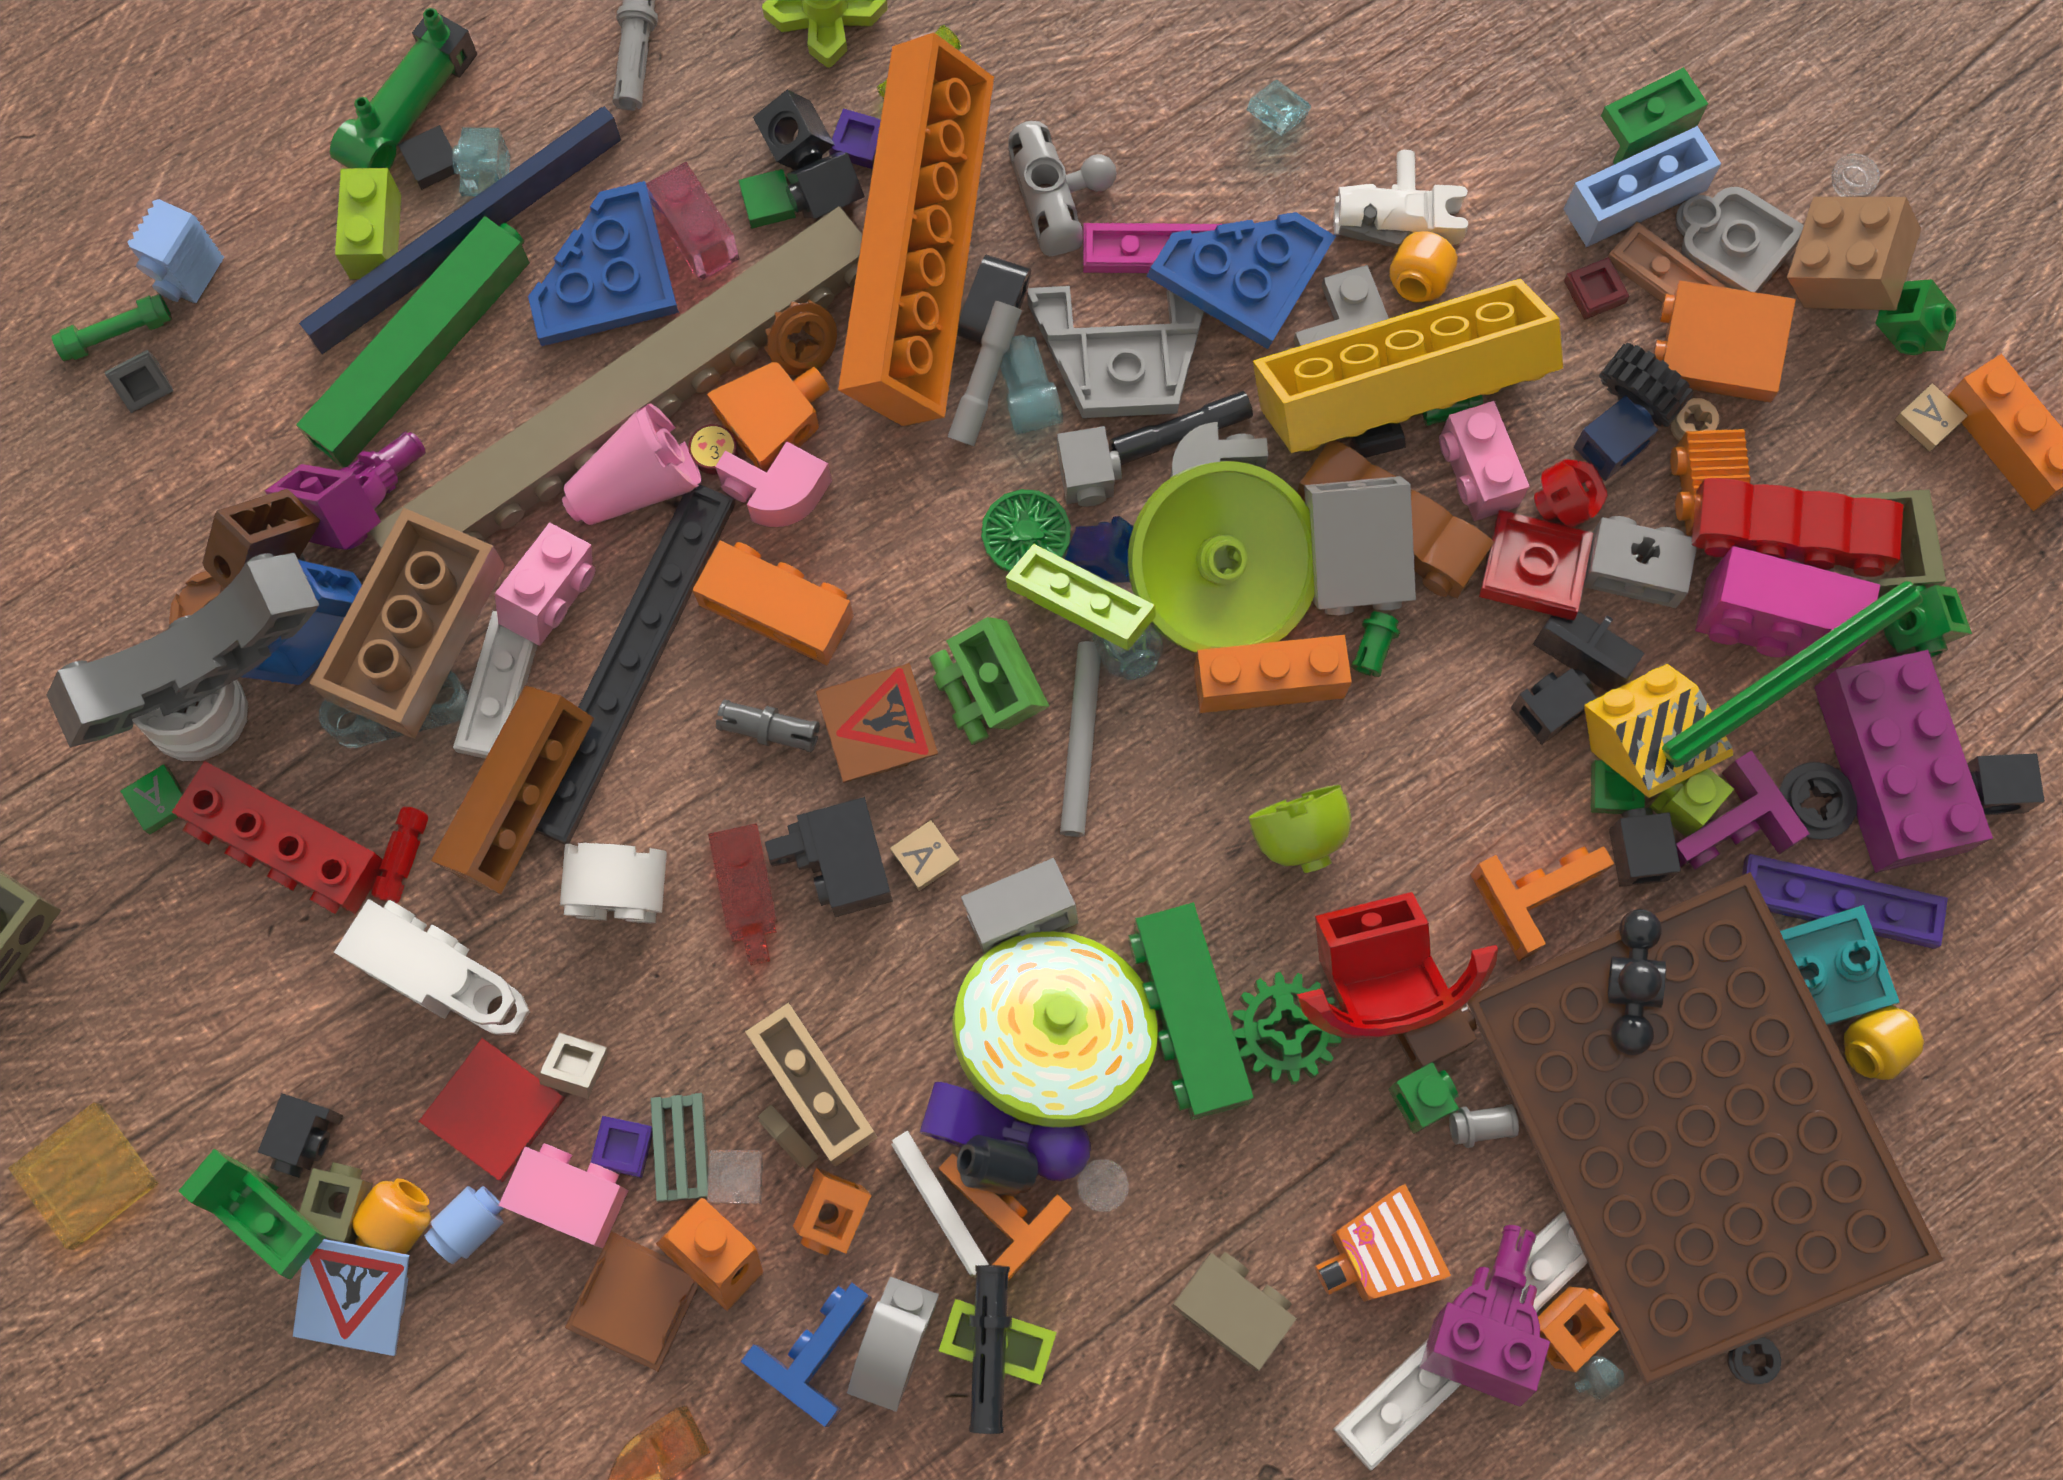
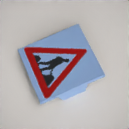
(352, 1297)

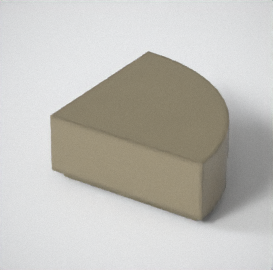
(787, 1137)

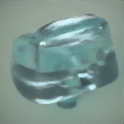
(1599, 1377)

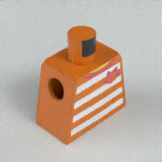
(1384, 1250)

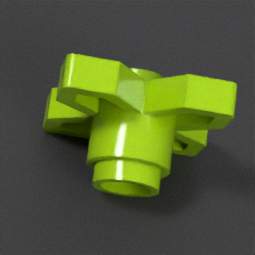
(823, 21)

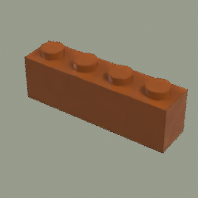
(513, 789)

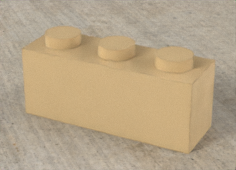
(811, 1085)

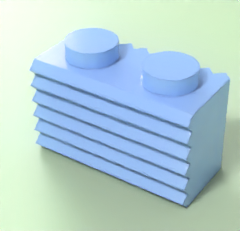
(175, 252)

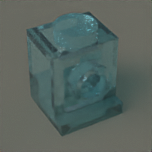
(480, 159)

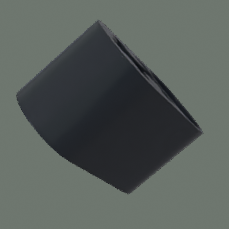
(994, 282)

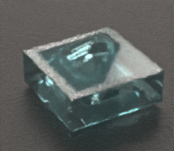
(1278, 107)

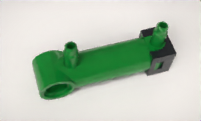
(383, 122)

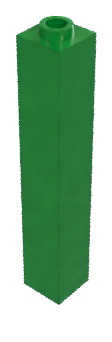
(414, 342)

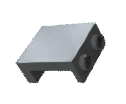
(1361, 544)

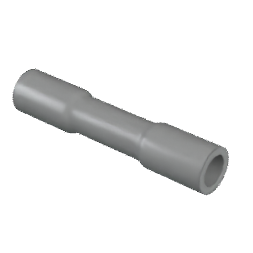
(995, 344)

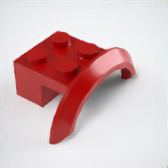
(1385, 971)

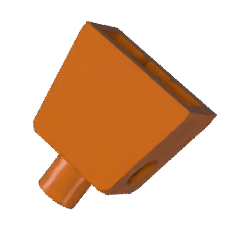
(769, 410)
(712, 1253)

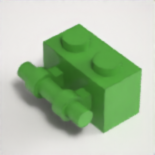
(996, 675)

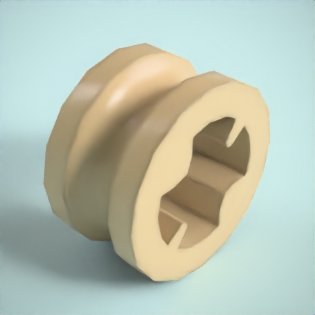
(1702, 411)

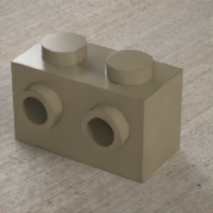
(1234, 1310)

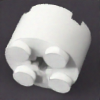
(612, 879)

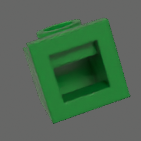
(1425, 1097)

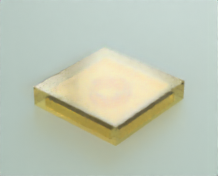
(83, 1176)

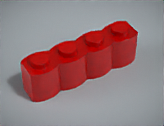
(1798, 525)

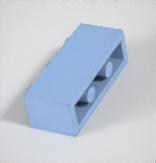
(1641, 186)

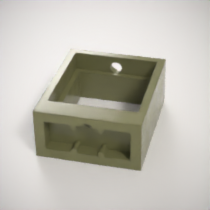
(1918, 541)

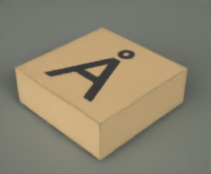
(1931, 417)
(925, 855)

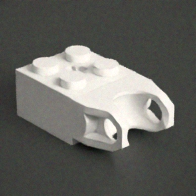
(428, 967)

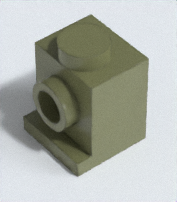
(320, 1197)

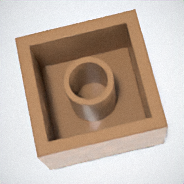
(1854, 252)

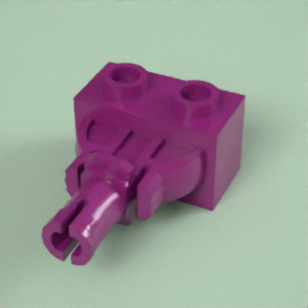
(349, 495)
(1488, 1333)

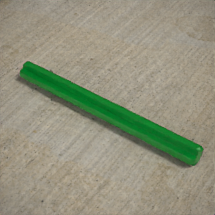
(1792, 674)

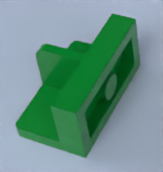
(1654, 113)

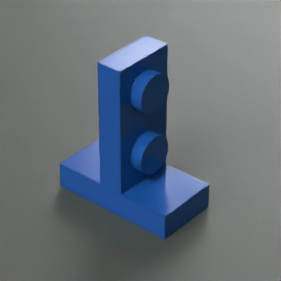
(809, 1355)

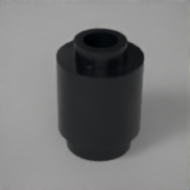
(997, 1166)

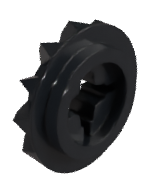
(1826, 782)

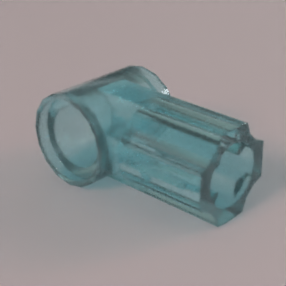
(1030, 395)

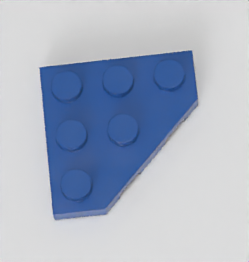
(1244, 270)
(606, 271)

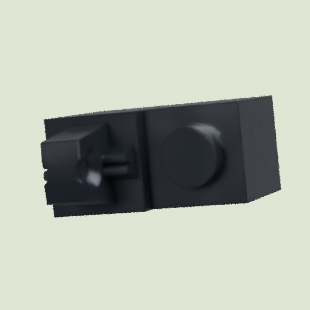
(844, 848)

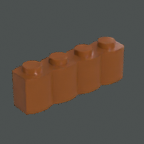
(1443, 545)

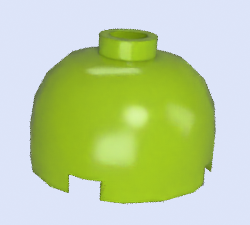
(1304, 828)

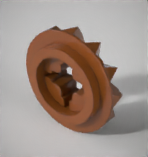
(808, 353)

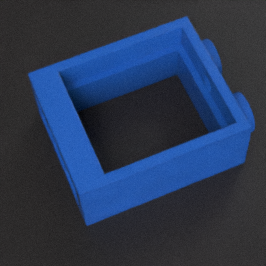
(299, 656)

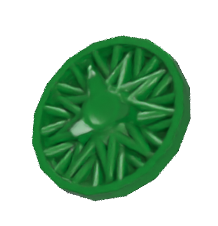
(1019, 522)

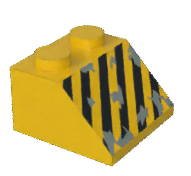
(1639, 718)

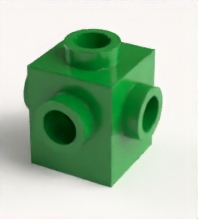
(1921, 319)
(1930, 624)

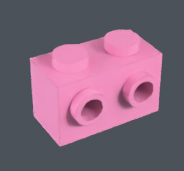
(1483, 461)
(544, 584)
(563, 1195)

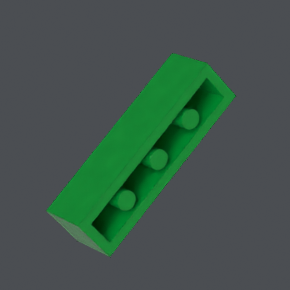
(1191, 1012)

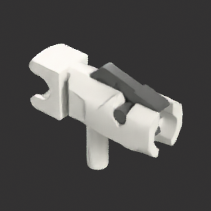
(1395, 213)

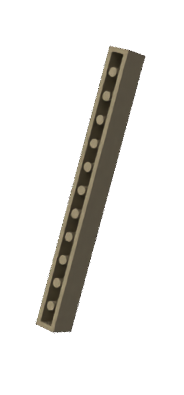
(660, 371)

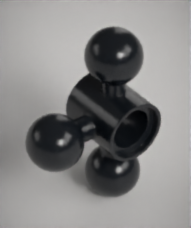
(1636, 982)

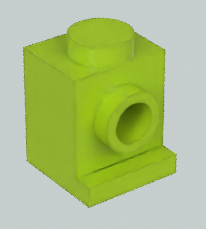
(1693, 801)

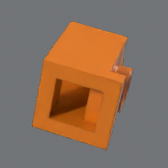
(850, 1204)
(1590, 1327)

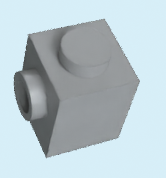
(1087, 466)

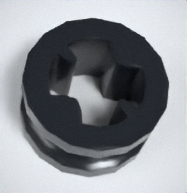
(1745, 1373)

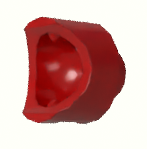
(1565, 496)

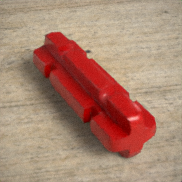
(399, 854)

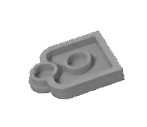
(1737, 237)

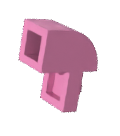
(784, 492)

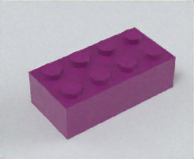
(1902, 761)

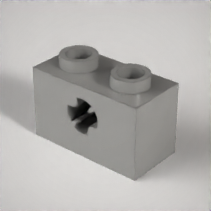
(1616, 571)

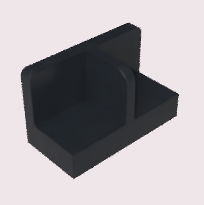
(1590, 648)

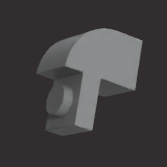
(1204, 446)
(892, 1344)

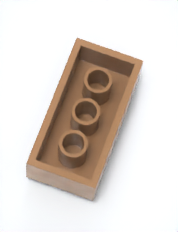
(408, 623)

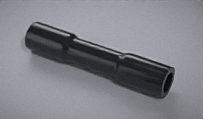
(1153, 438)

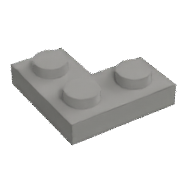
(1352, 302)

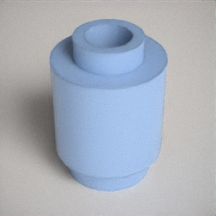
(465, 1224)

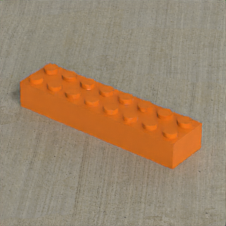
(917, 232)

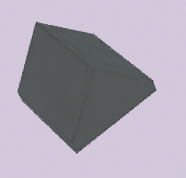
(139, 381)

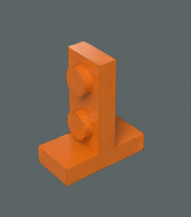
(1512, 906)
(1007, 1216)

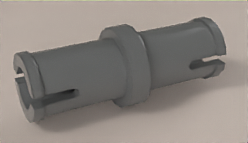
(767, 725)

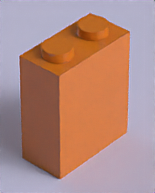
(1726, 339)

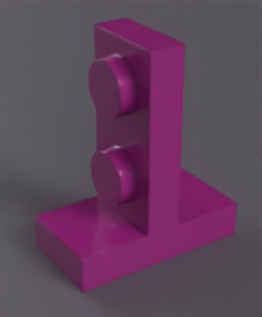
(1761, 809)

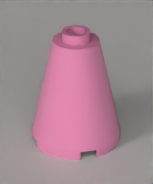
(632, 470)

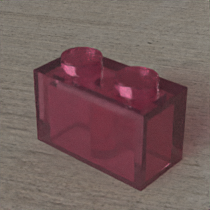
(692, 221)

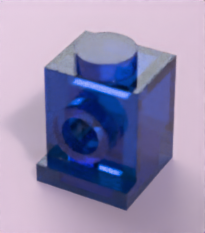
(1102, 549)

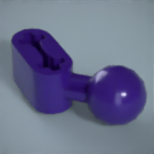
(960, 1114)

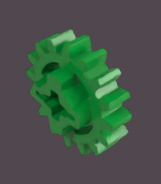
(1288, 1050)

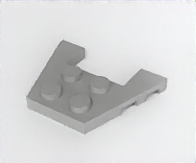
(1119, 367)

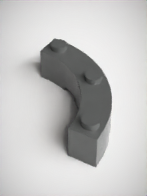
(190, 657)

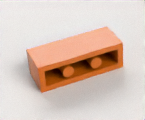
(2013, 430)
(774, 601)
(1272, 674)

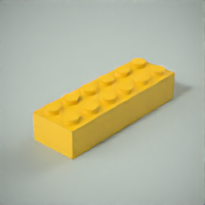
(1408, 365)

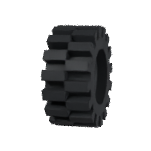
(1646, 383)

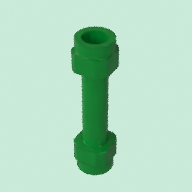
(73, 343)

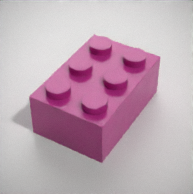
(1778, 603)

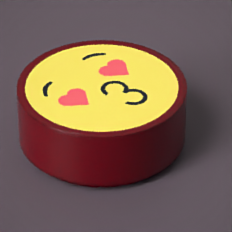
(708, 446)

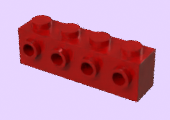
(279, 838)

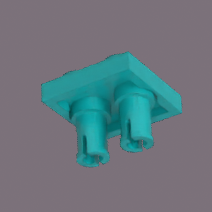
(1842, 965)

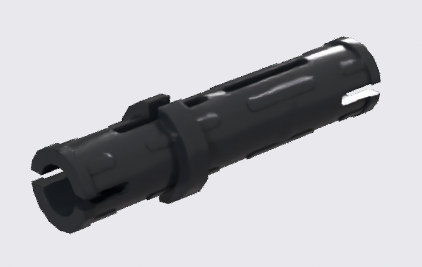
(989, 1348)

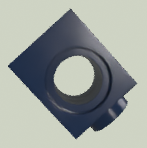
(1616, 437)

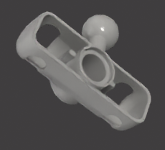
(1039, 164)

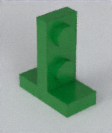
(253, 1211)

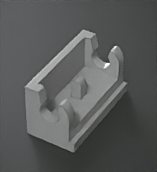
(1021, 905)

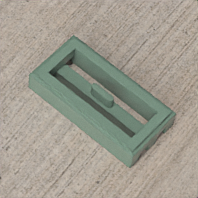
(677, 1104)

